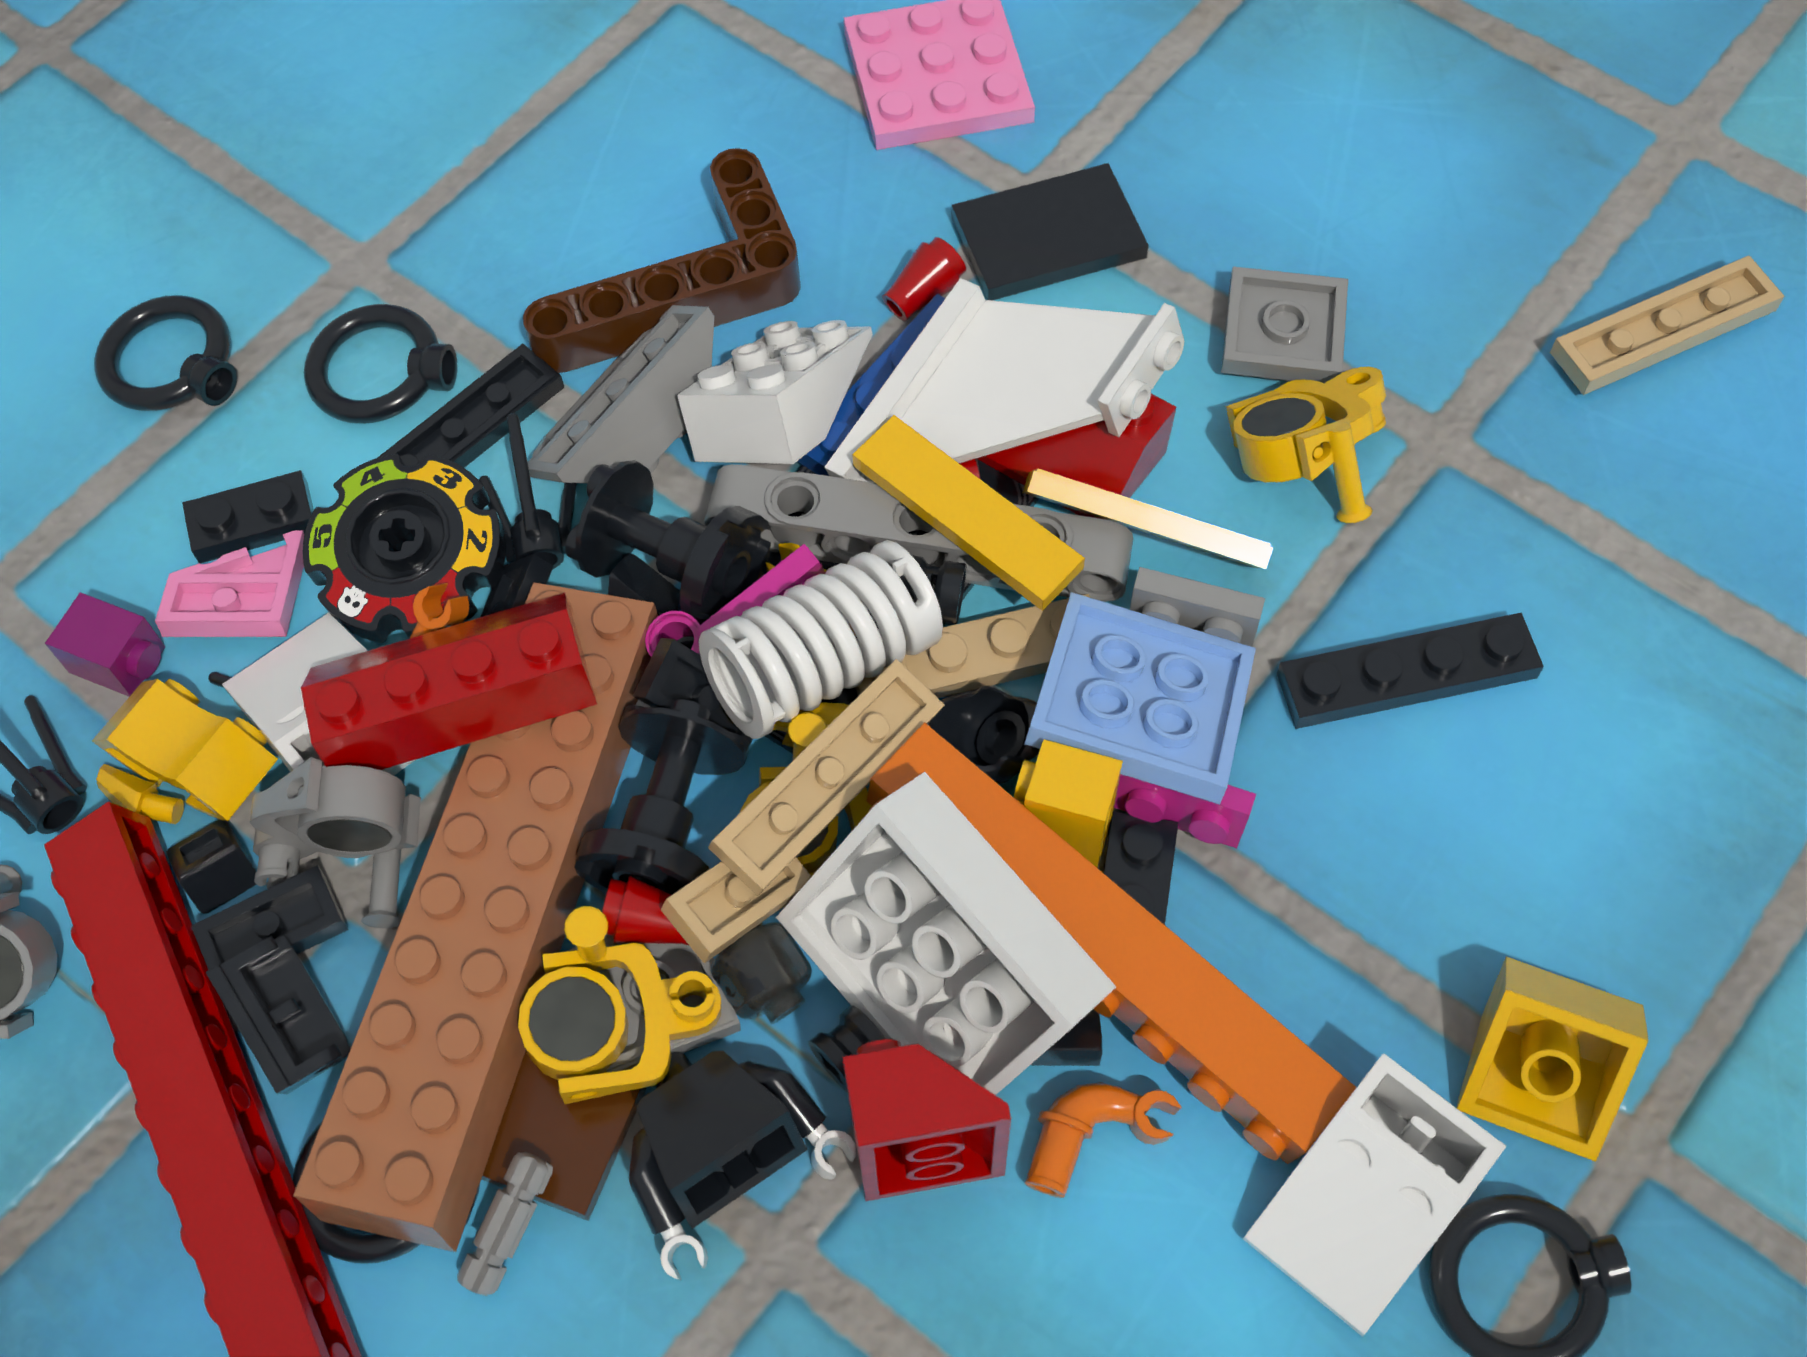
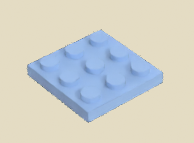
(1145, 696)

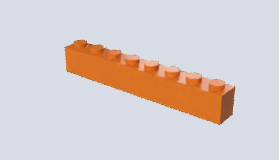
(1164, 989)

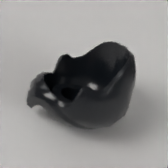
(988, 730)

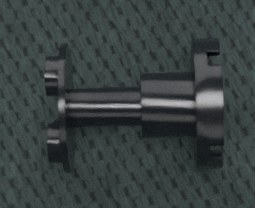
(708, 561)
(657, 823)

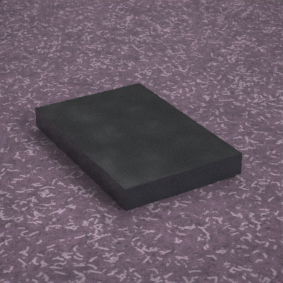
(1049, 231)

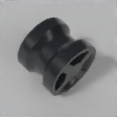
(844, 1040)

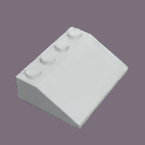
(943, 940)

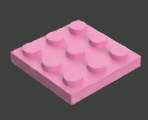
(937, 71)

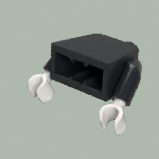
(714, 1137)

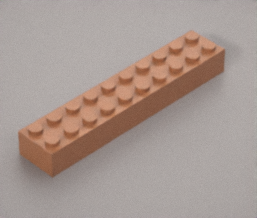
(491, 898)

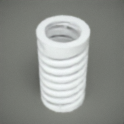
(802, 642)

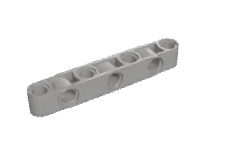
(855, 515)

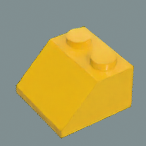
(1553, 1058)

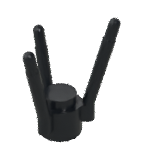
(533, 528)
(43, 797)

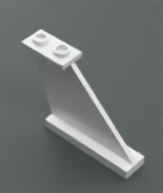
(1017, 374)

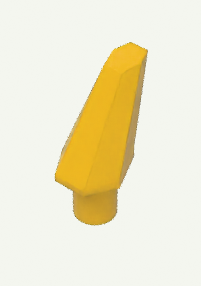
(138, 795)

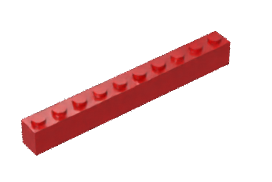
(195, 1093)

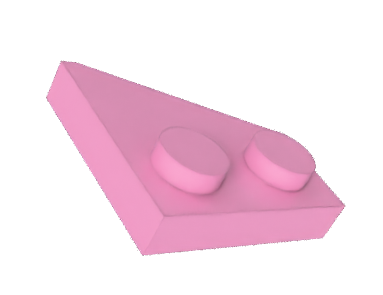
(234, 594)

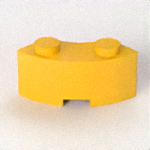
(175, 741)

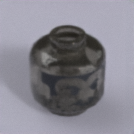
(763, 973)

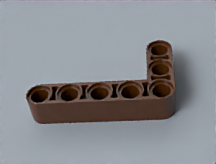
(733, 278)

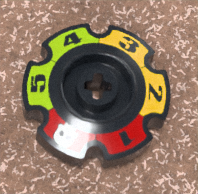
(397, 535)

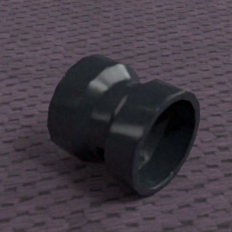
(948, 587)

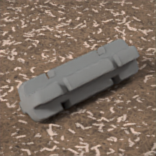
(504, 1224)

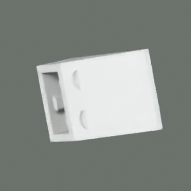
(773, 394)
(272, 688)
(1374, 1194)

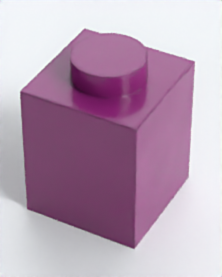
(106, 644)

